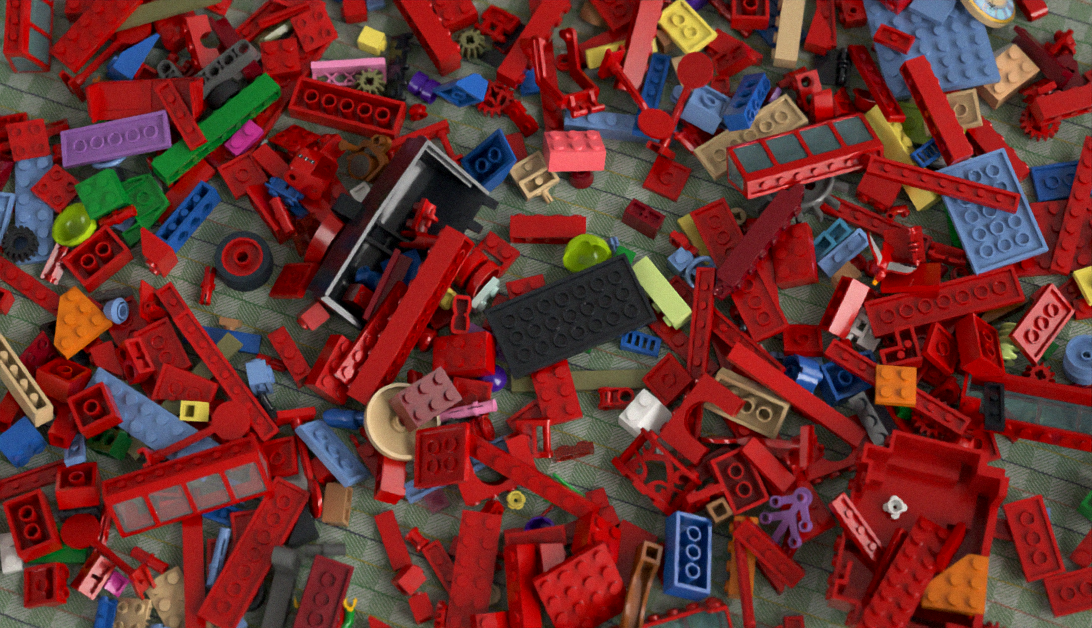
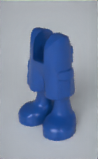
(344, 418)

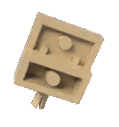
(533, 177)

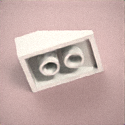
(647, 413)

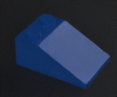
(128, 62)
(490, 161)
(841, 385)

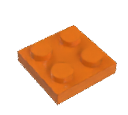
(895, 385)

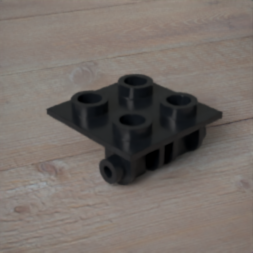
(834, 67)

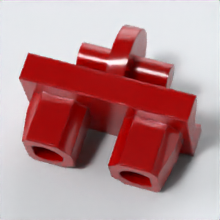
(1064, 44)
(424, 216)

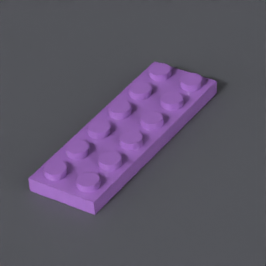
(115, 139)

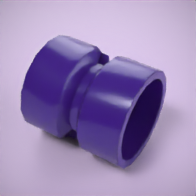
(422, 86)

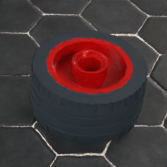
(244, 261)

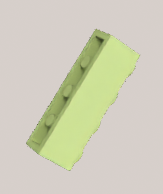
(662, 294)

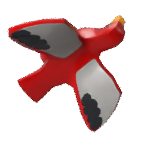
(883, 263)

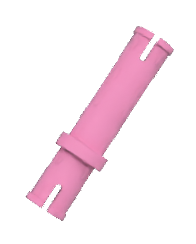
(474, 409)

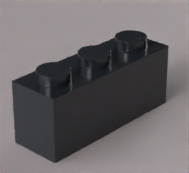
(873, 416)

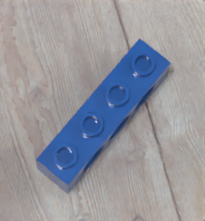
(746, 101)
(189, 215)

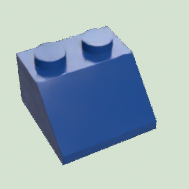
(463, 90)

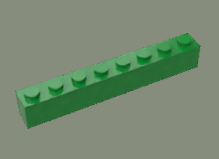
(218, 128)

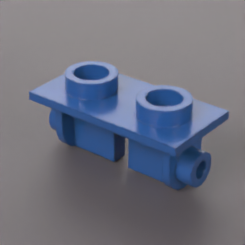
(278, 189)
(105, 612)

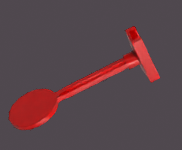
(128, 36)
(693, 72)
(651, 121)
(295, 418)
(229, 421)
(804, 444)
(83, 531)

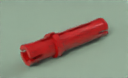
(724, 10)

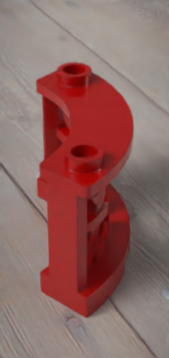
(628, 468)

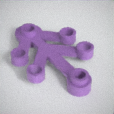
(789, 516)

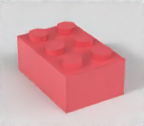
(573, 151)

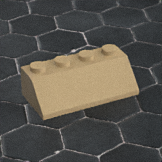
(763, 408)

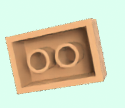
(1015, 72)

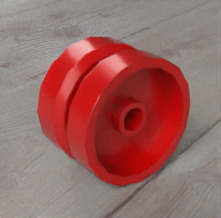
(476, 273)

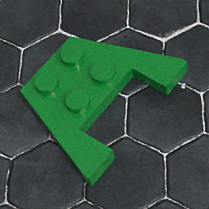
(148, 201)

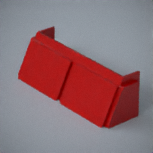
(137, 97)

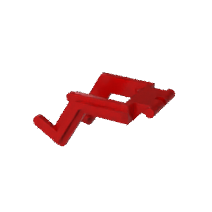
(579, 102)

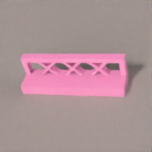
(333, 68)

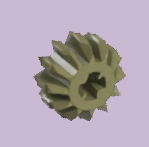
(465, 40)
(374, 78)

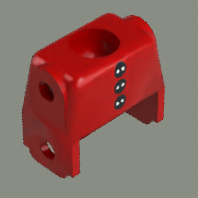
(309, 173)

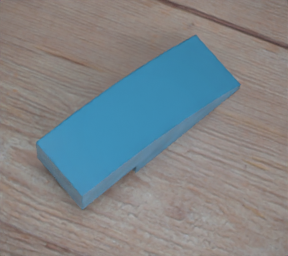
(831, 238)

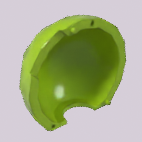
(73, 226)
(585, 252)

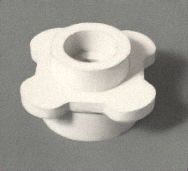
(895, 501)

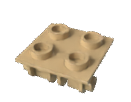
(132, 613)

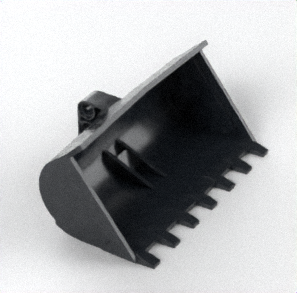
(377, 222)

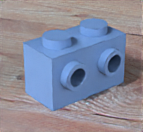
(260, 377)

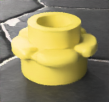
(515, 495)

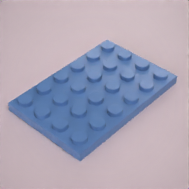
(989, 234)

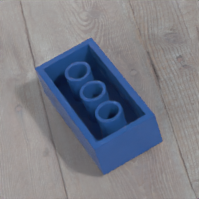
(687, 556)

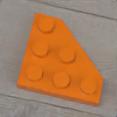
(77, 323)
(959, 588)

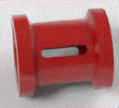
(416, 539)

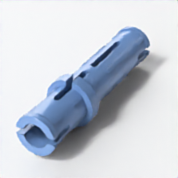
(216, 565)

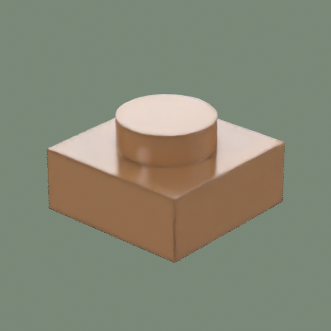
(230, 324)

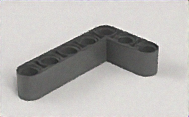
(219, 65)
(287, 567)

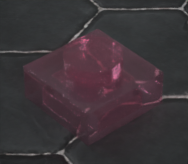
(436, 501)

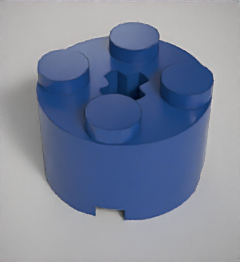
(803, 371)

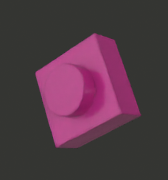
(116, 583)

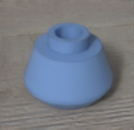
(116, 310)

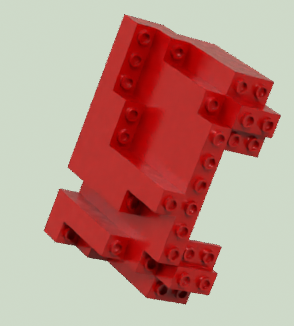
(934, 481)

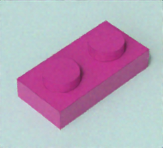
(244, 138)

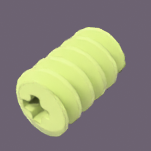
(1007, 346)

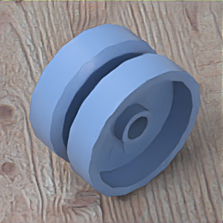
(1078, 360)

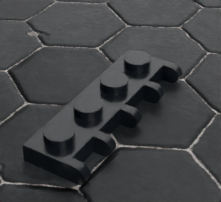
(397, 66)

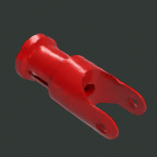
(421, 241)

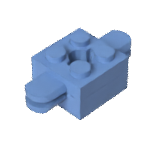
(703, 108)

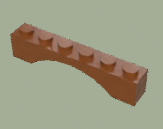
(642, 574)

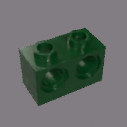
(110, 443)

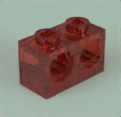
(305, 227)

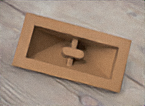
(591, 15)

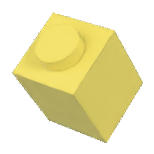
(372, 41)
(194, 411)

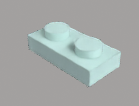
(481, 300)

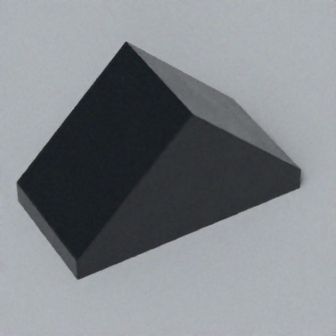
(304, 531)

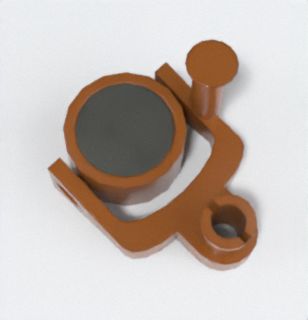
(366, 166)

